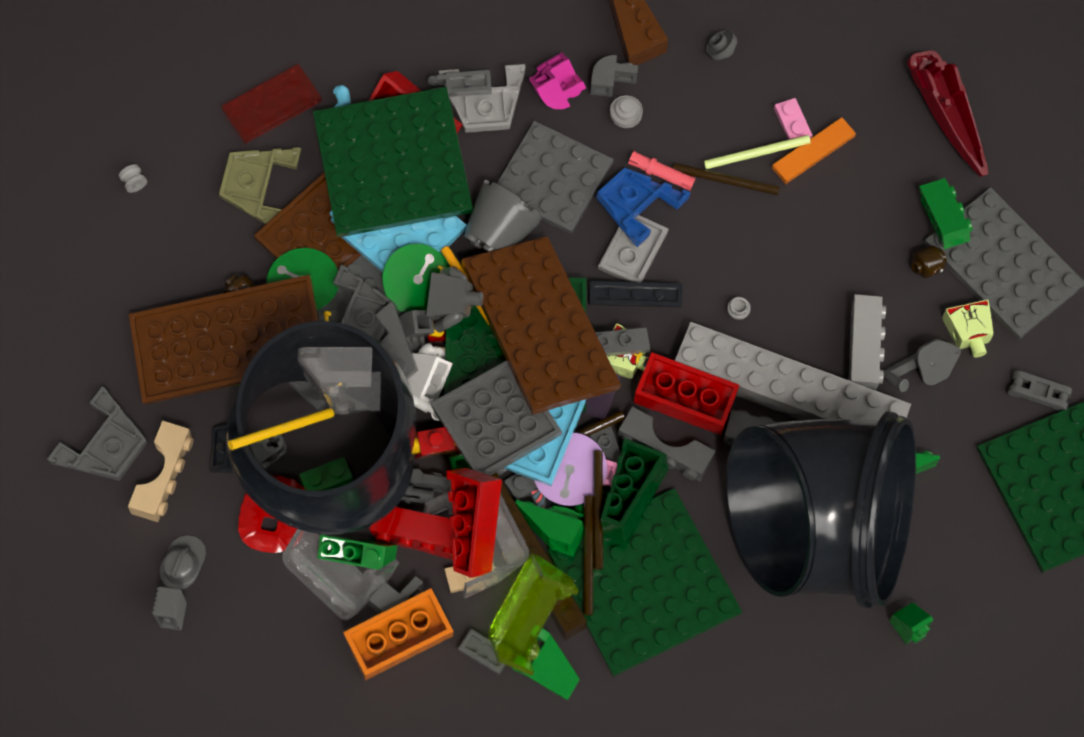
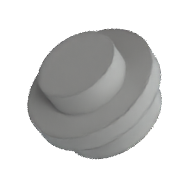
(738, 308)

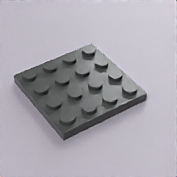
(555, 175)
(493, 421)

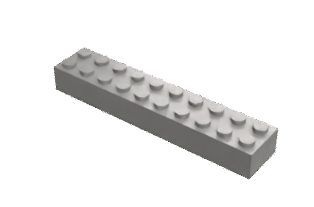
(782, 382)

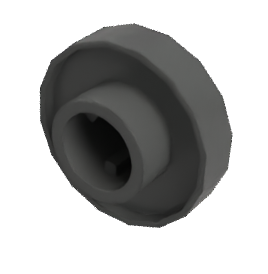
(721, 45)

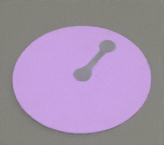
(575, 473)

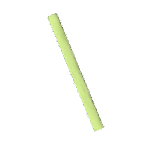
(755, 152)

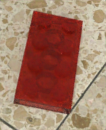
(271, 103)

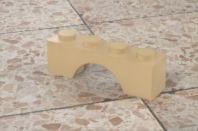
(150, 498)

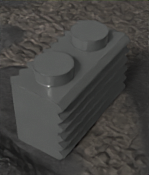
(169, 607)

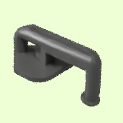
(934, 361)

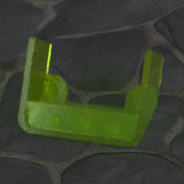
(526, 611)

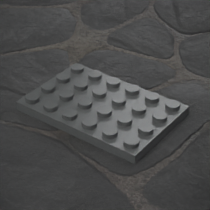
(1009, 266)

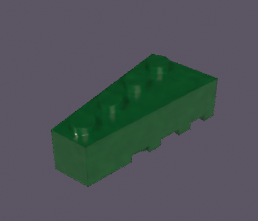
(632, 488)

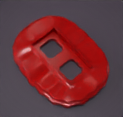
(251, 520)

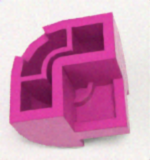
(557, 82)

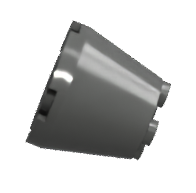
(499, 219)

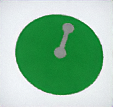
(305, 262)
(409, 275)

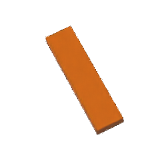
(810, 154)

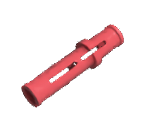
(658, 169)

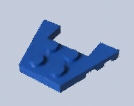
(630, 195)

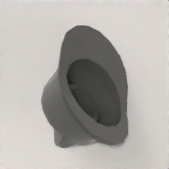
(183, 561)

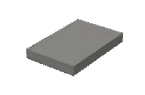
(632, 262)

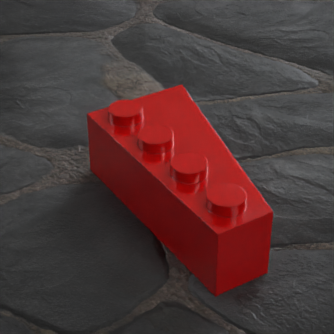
(474, 520)
(416, 531)

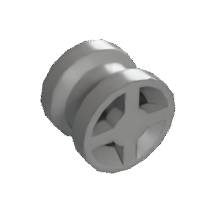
(133, 179)

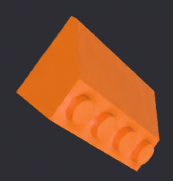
(398, 634)

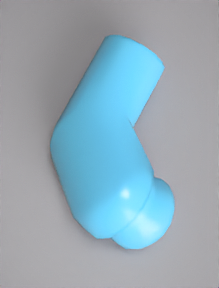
(343, 95)

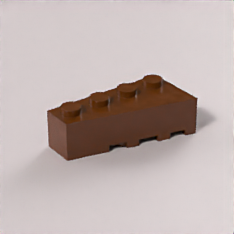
(638, 31)

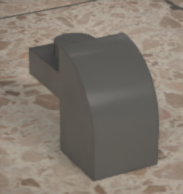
(608, 71)
(416, 327)
(387, 597)

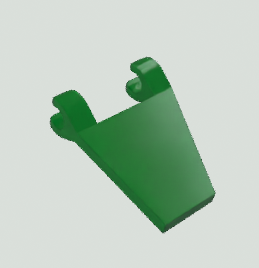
(553, 668)

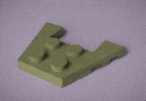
(248, 179)

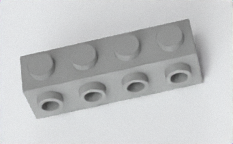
(866, 341)

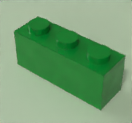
(945, 213)

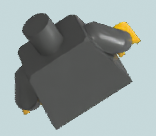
(450, 299)

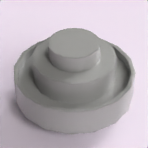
(626, 111)

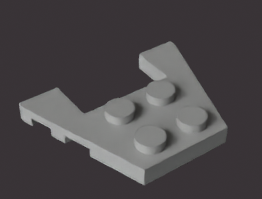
(492, 110)

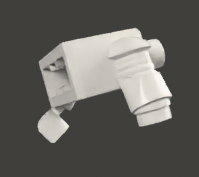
(430, 377)

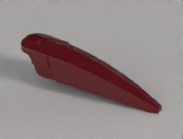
(949, 104)

